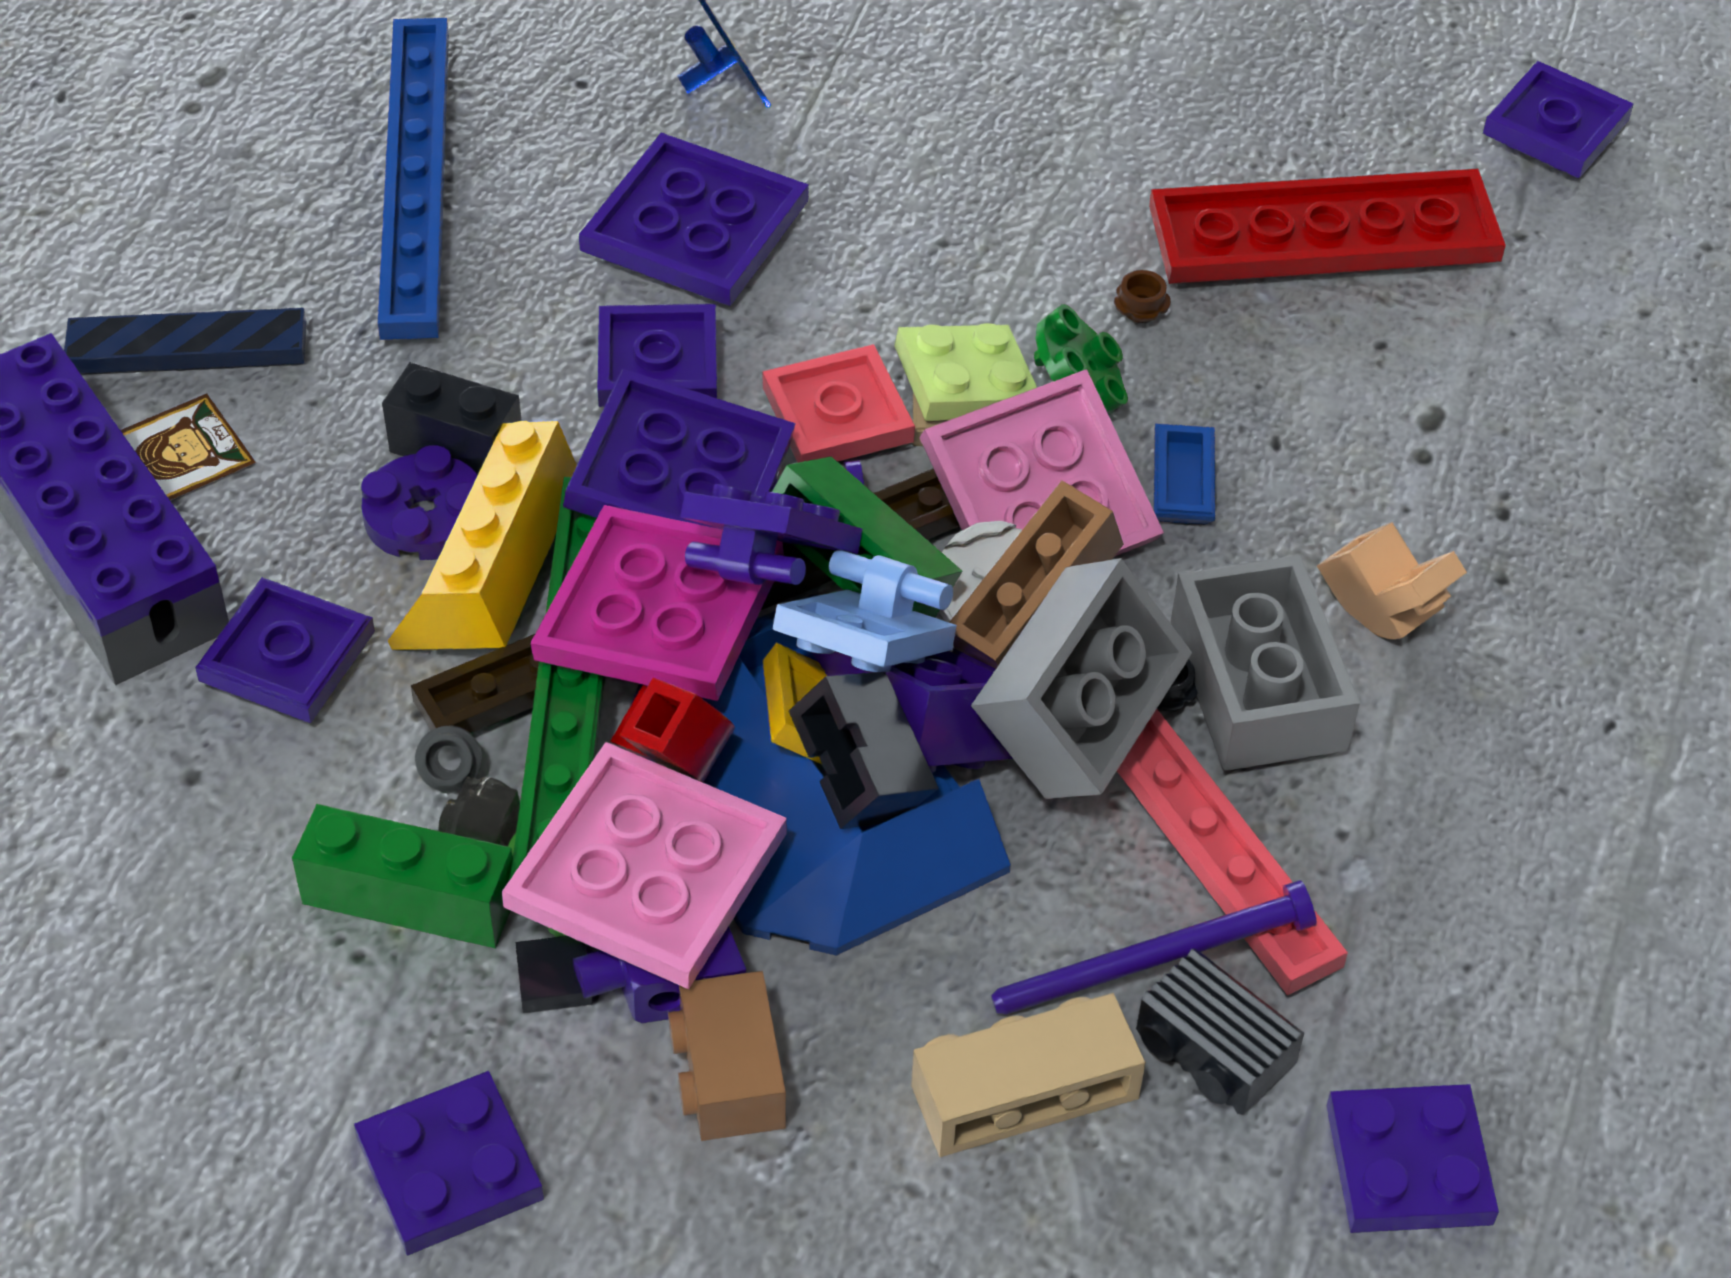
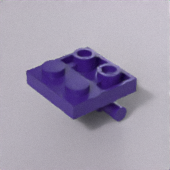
(753, 528)

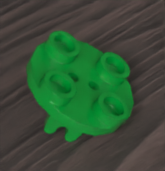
(1071, 346)

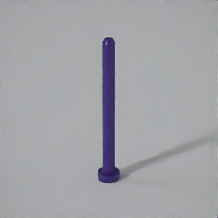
(1292, 907)

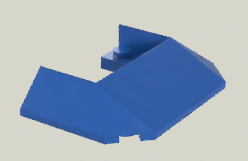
(850, 881)

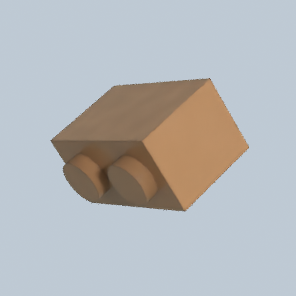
(731, 1056)

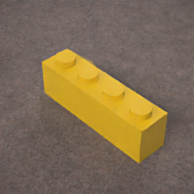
(493, 544)

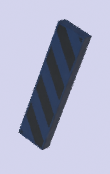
(186, 340)

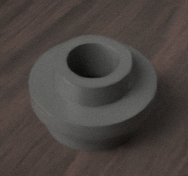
(428, 764)

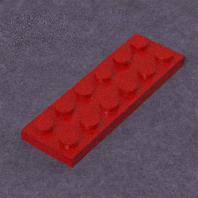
(1325, 225)

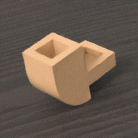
(1385, 585)

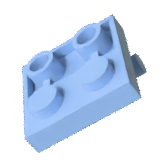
(874, 624)

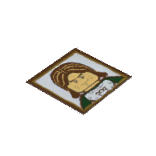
(188, 446)

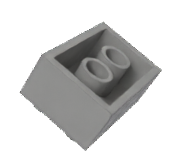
(1264, 662)
(1082, 679)

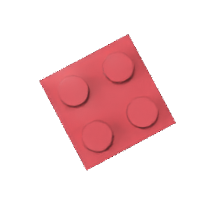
(839, 405)

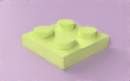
(961, 367)

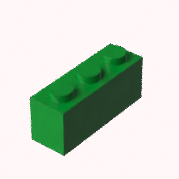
(883, 532)
(403, 875)

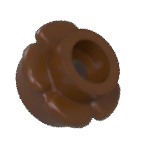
(1142, 296)

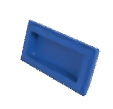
(1184, 474)

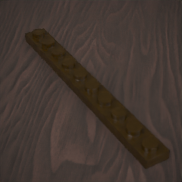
(506, 678)

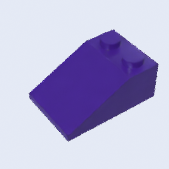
(938, 705)

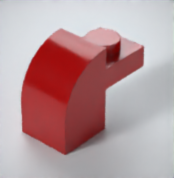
(674, 729)

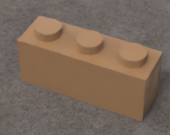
(1061, 534)

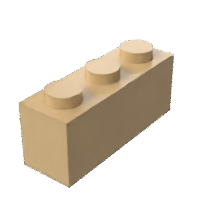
(1026, 1073)

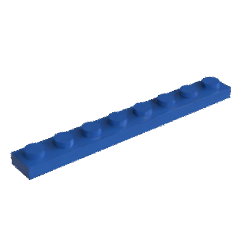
(414, 181)

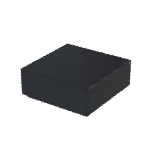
(549, 974)

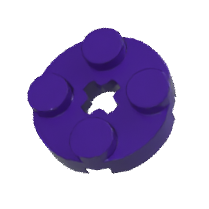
(408, 480)

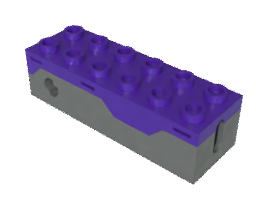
(99, 519)

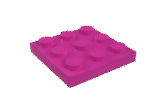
(644, 613)

